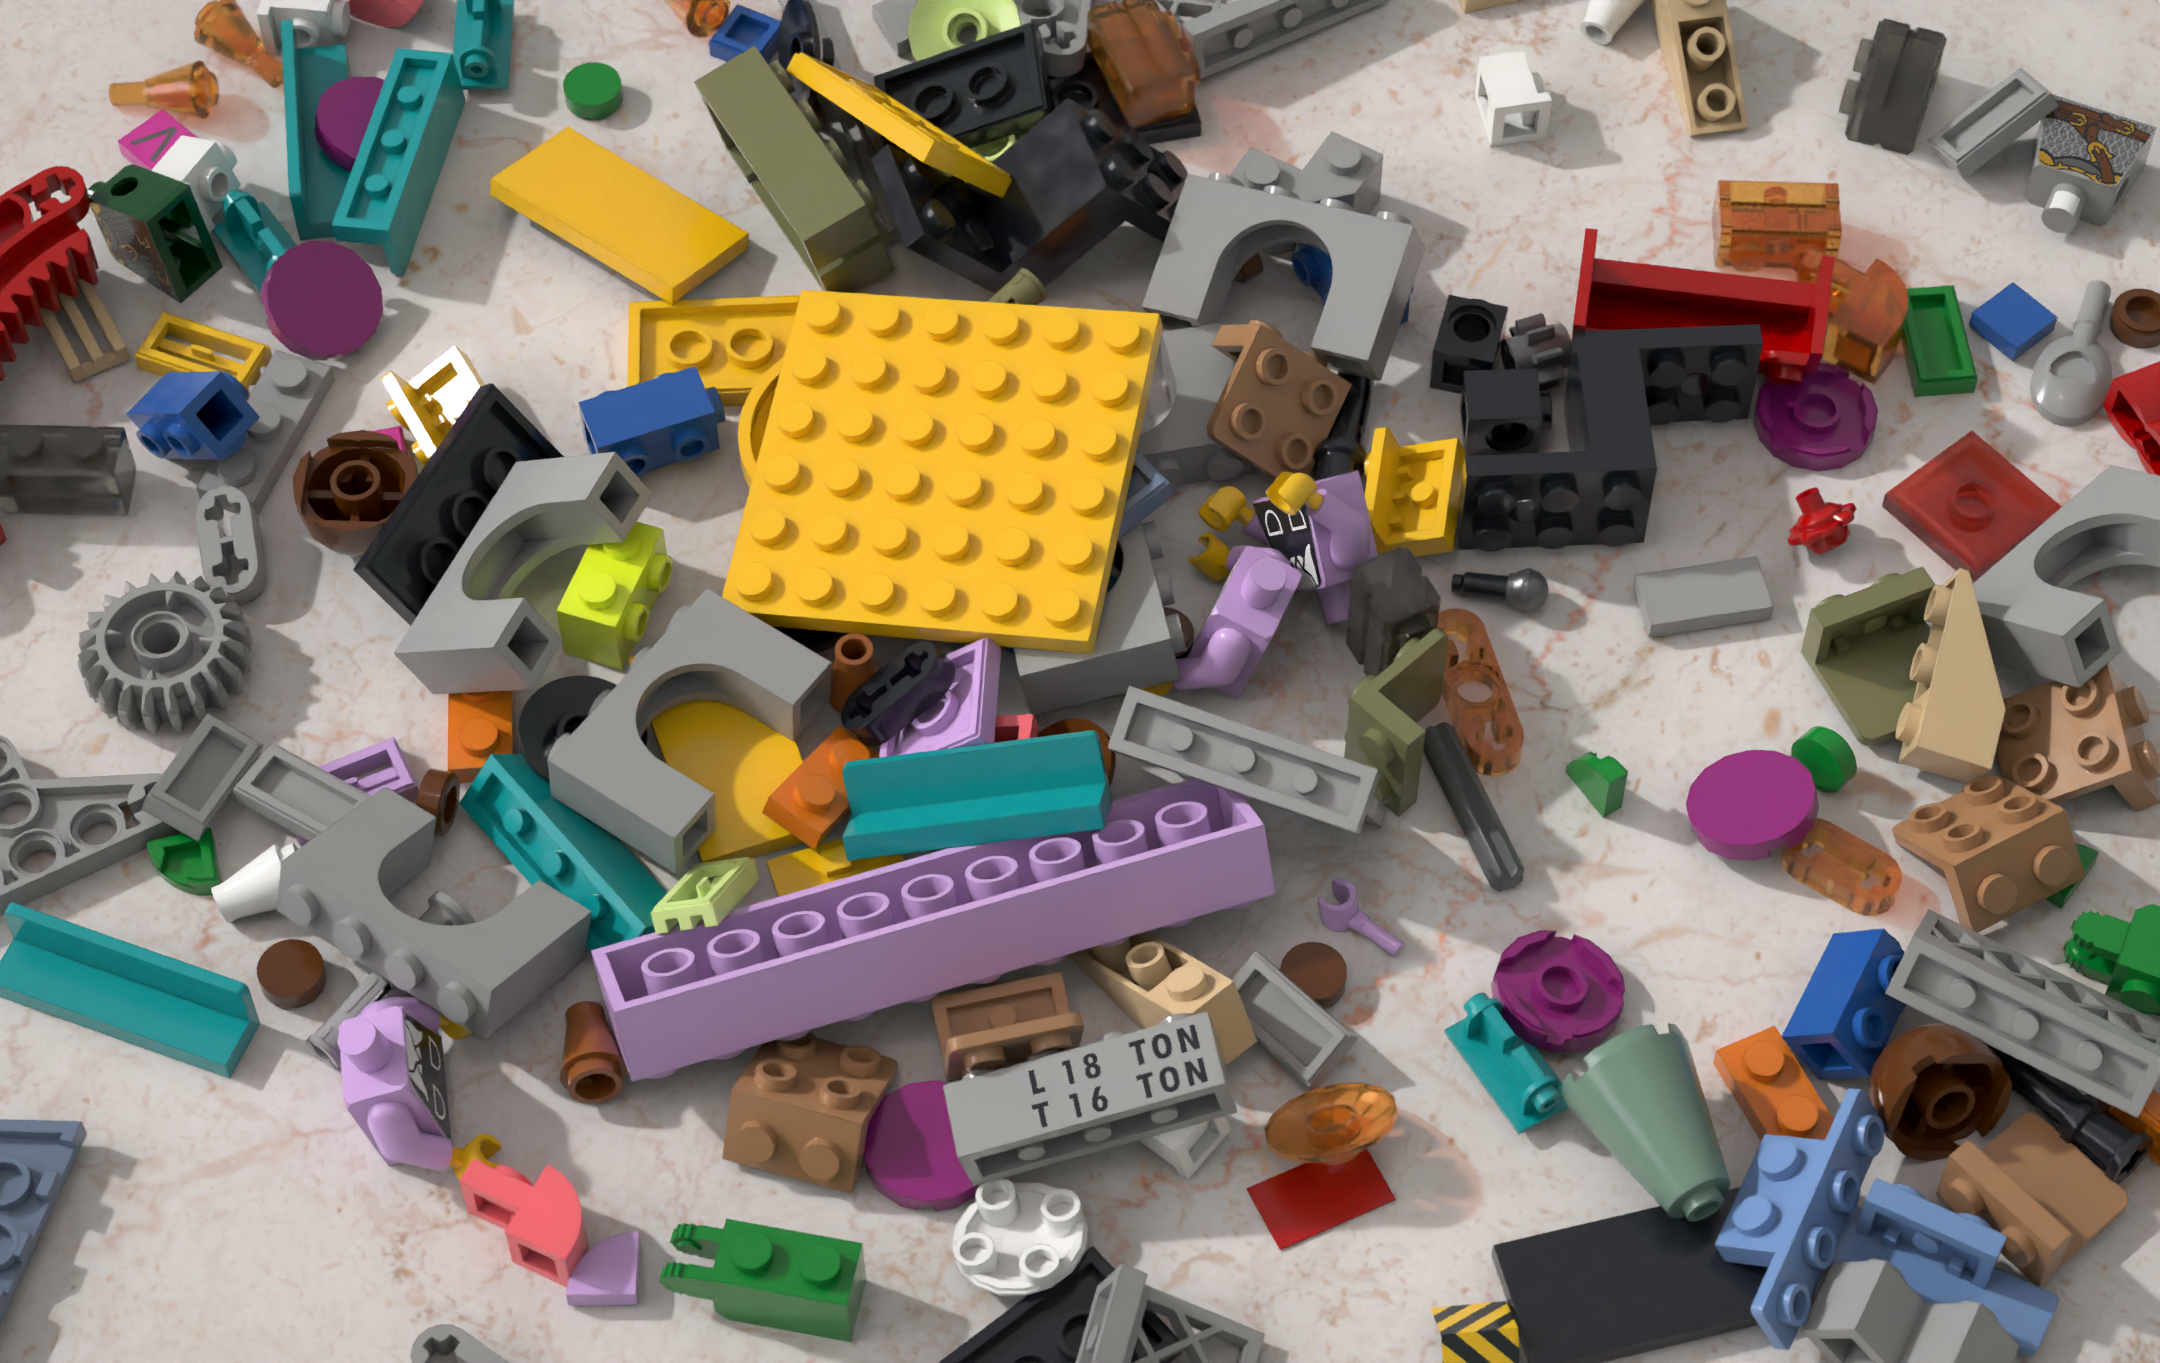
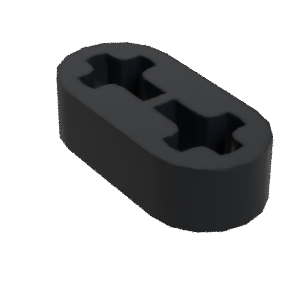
(898, 693)

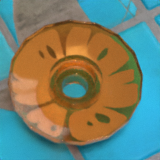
(1331, 1123)

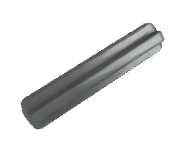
(1472, 807)

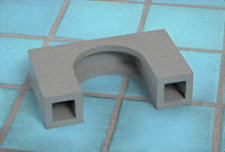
(1225, 224)
(1194, 382)
(2025, 597)
(470, 627)
(1132, 641)
(705, 655)
(466, 972)

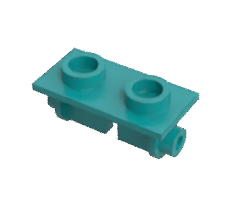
(483, 43)
(251, 235)
(1506, 1065)

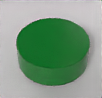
(593, 90)
(1826, 757)

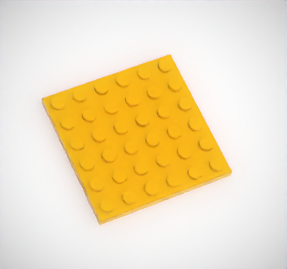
(945, 470)

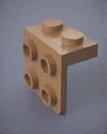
(1275, 400)
(2080, 740)
(1996, 848)
(1004, 1024)
(807, 1109)
(2035, 1193)

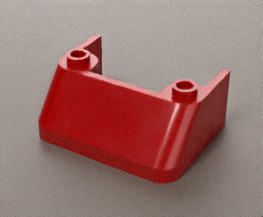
(1656, 296)

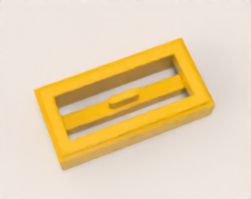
(164, 355)

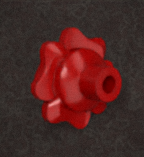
(1822, 523)

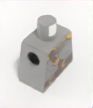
(2085, 164)

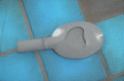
(2075, 370)

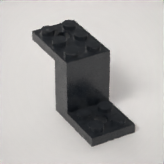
(1068, 192)
(1608, 476)

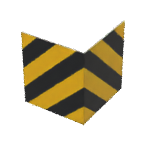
(1478, 1333)

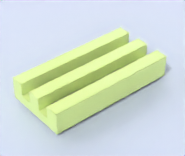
(698, 899)

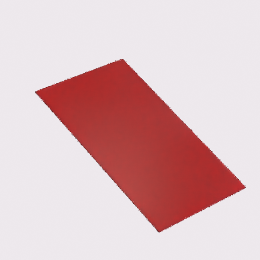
(1319, 1197)

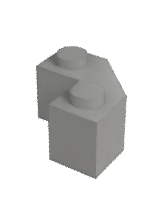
(1336, 171)
(1876, 1317)

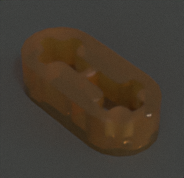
(1841, 868)

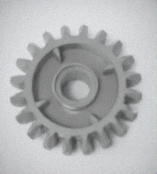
(204, 659)

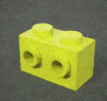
(613, 596)

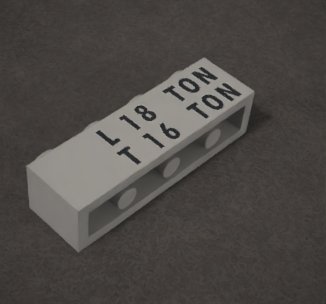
(1089, 1097)

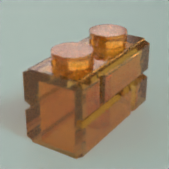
(1143, 59)
(1774, 223)

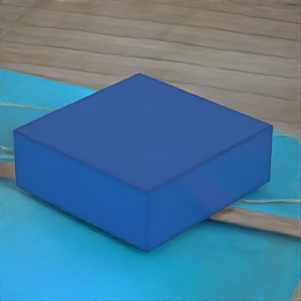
(742, 31)
(2013, 321)

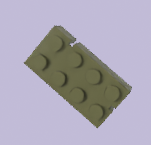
(798, 172)

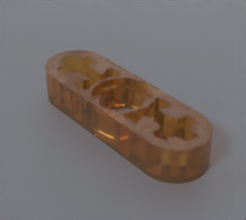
(1469, 716)

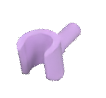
(1348, 916)

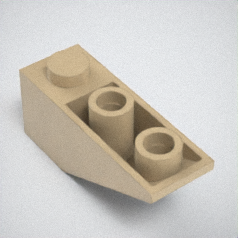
(1701, 64)
(1957, 696)
(1158, 980)

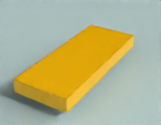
(819, 866)

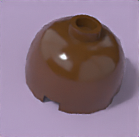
(352, 489)
(1937, 1090)

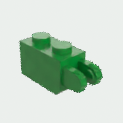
(2120, 955)
(772, 1276)

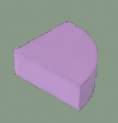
(607, 1273)

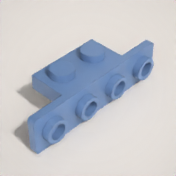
(1795, 1211)
(1945, 1258)

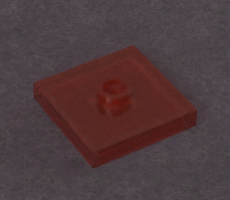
(1970, 505)

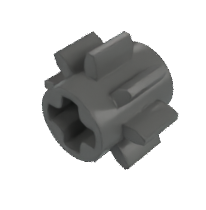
(1538, 347)

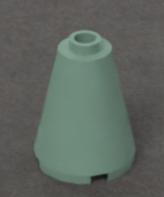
(1653, 1118)

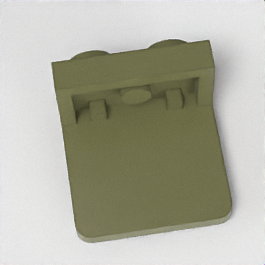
(1865, 650)
(1385, 718)

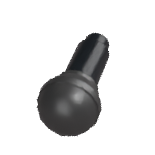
(1523, 590)

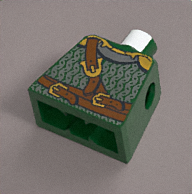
(155, 229)

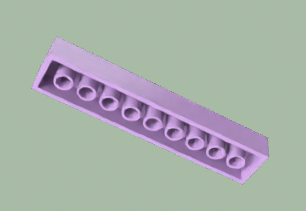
(928, 927)

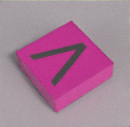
(152, 140)

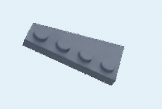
(32, 1174)

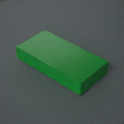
(1937, 343)

